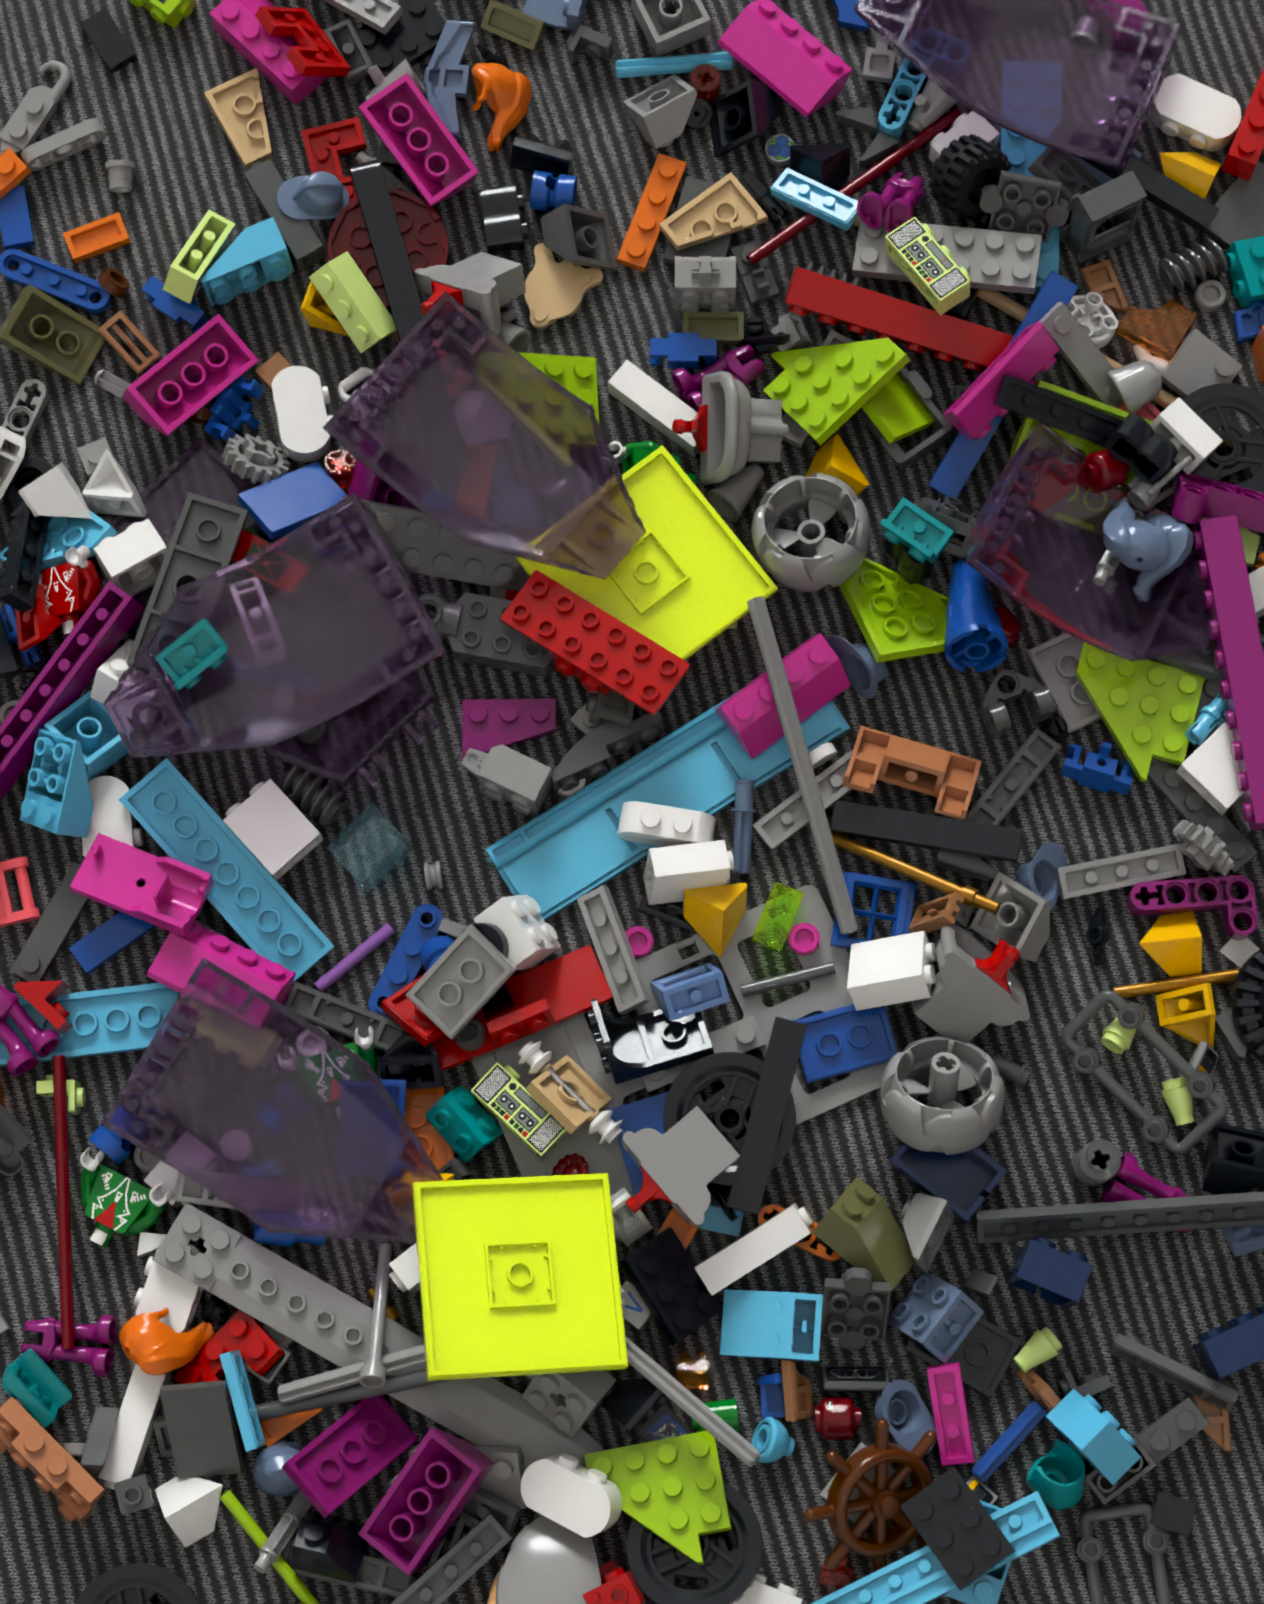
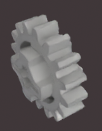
(255, 458)
(1203, 847)

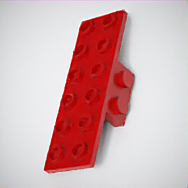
(594, 644)
(541, 1000)

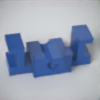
(174, 307)
(683, 350)
(229, 405)
(1094, 775)

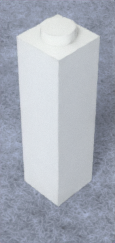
(652, 403)
(754, 1248)
(133, 1426)

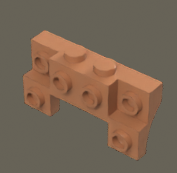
(913, 767)
(53, 1466)

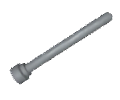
(373, 1371)

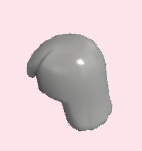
(1137, 384)

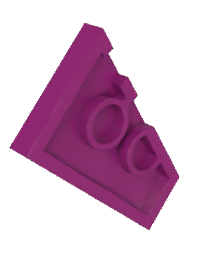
(505, 722)

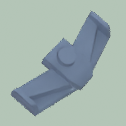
(446, 76)

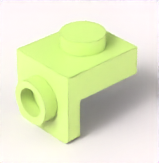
(75, 1093)

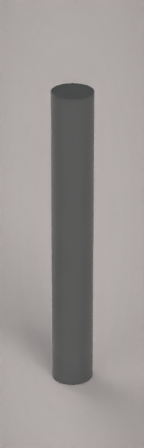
(788, 979)

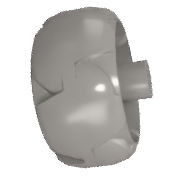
(820, 558)
(948, 1069)

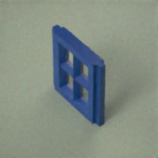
(902, 912)

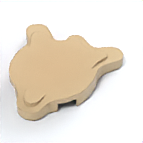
(556, 287)

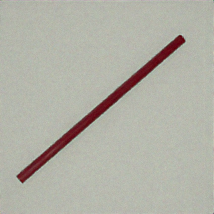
(856, 185)
(63, 1202)

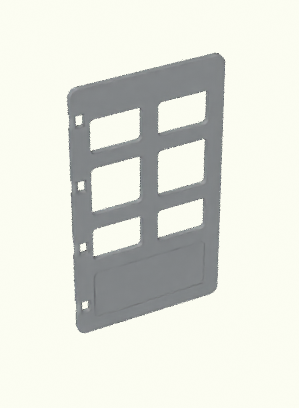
(576, 1040)

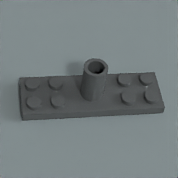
(199, 546)

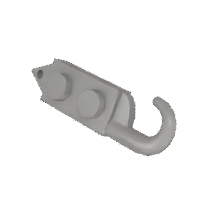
(34, 111)

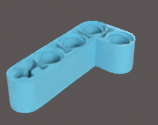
(903, 85)

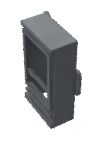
(1115, 199)
(940, 425)

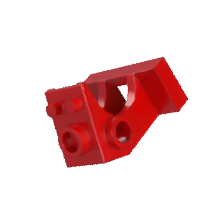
(616, 1587)

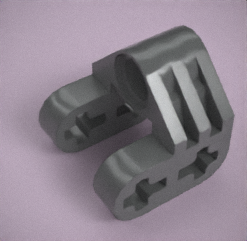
(994, 713)

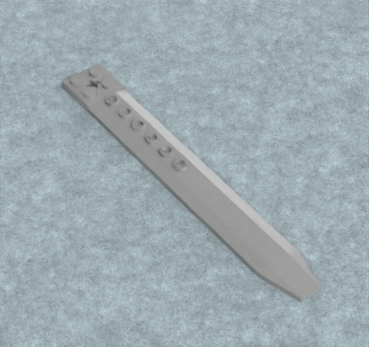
(341, 1330)

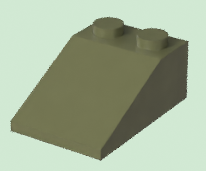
(51, 334)
(866, 1234)

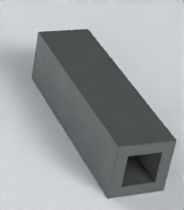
(297, 234)

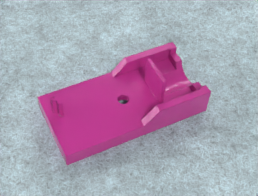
(171, 892)

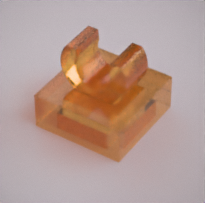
(692, 1372)

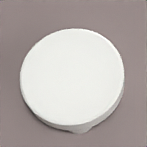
(1094, 317)

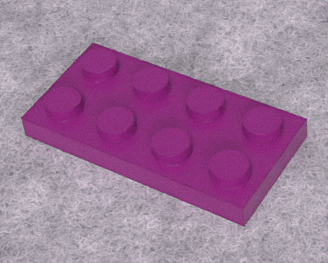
(349, 1454)

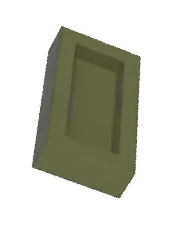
(513, 24)
(725, 326)

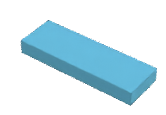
(815, 198)
(242, 1400)

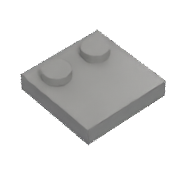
(1198, 365)

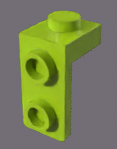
(170, 12)

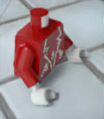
(71, 587)

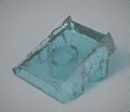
(370, 848)

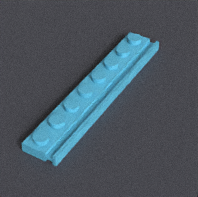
(921, 1576)

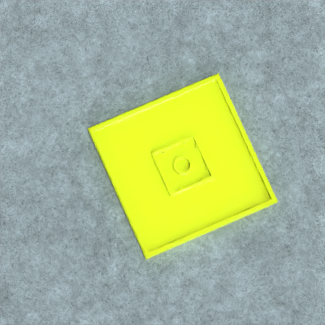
(686, 572)
(518, 1276)

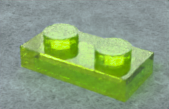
(777, 917)

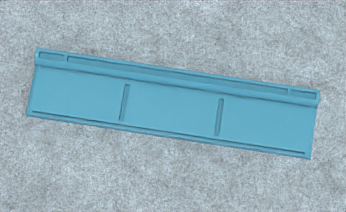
(692, 768)

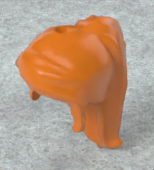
(506, 94)
(158, 1346)

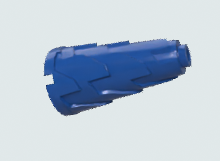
(972, 624)

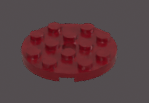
(420, 230)

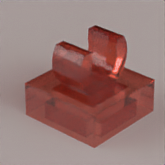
(839, 1577)

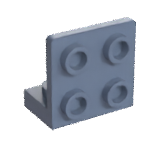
(558, 13)
(936, 1316)

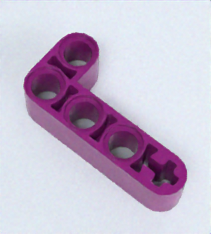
(1211, 498)
(1191, 901)

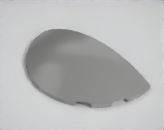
(548, 1566)

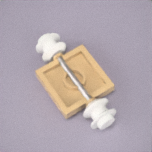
(569, 1093)

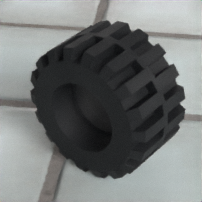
(963, 172)

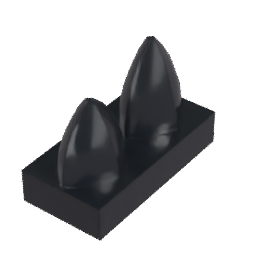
(533, 156)

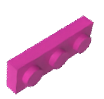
(950, 1414)

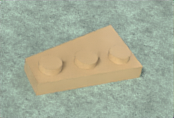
(242, 116)
(713, 214)

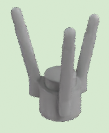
(1145, 495)

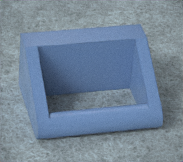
(690, 991)

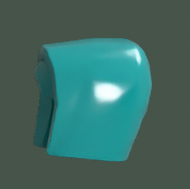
(1058, 1477)

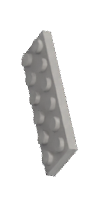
(991, 257)

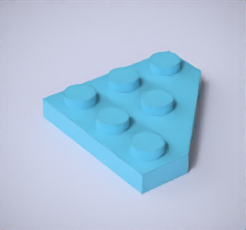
(69, 532)

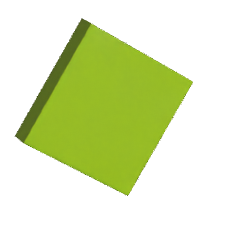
(897, 411)

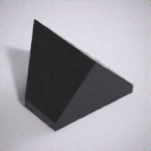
(822, 163)
(412, 1062)

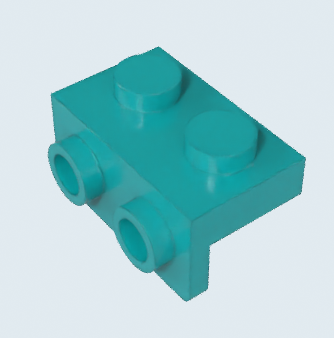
(1246, 269)
(916, 530)
(192, 654)
(463, 1123)
(35, 1387)

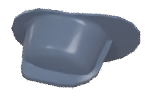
(312, 196)
(859, 665)
(1040, 873)
(904, 1412)

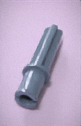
(743, 825)

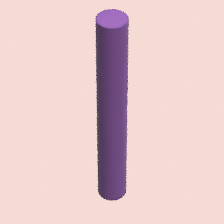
(354, 957)

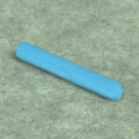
(671, 64)

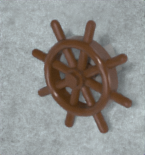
(868, 1492)

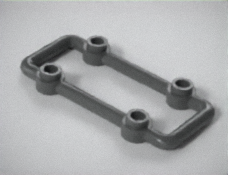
(1155, 1127)
(1153, 1541)

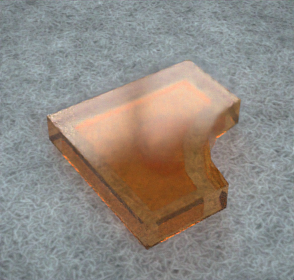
(1157, 329)

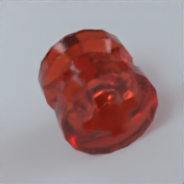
(710, 87)
(337, 461)

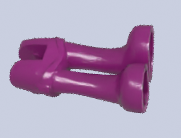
(894, 203)
(732, 361)
(41, 1041)
(1133, 1174)
(98, 1357)

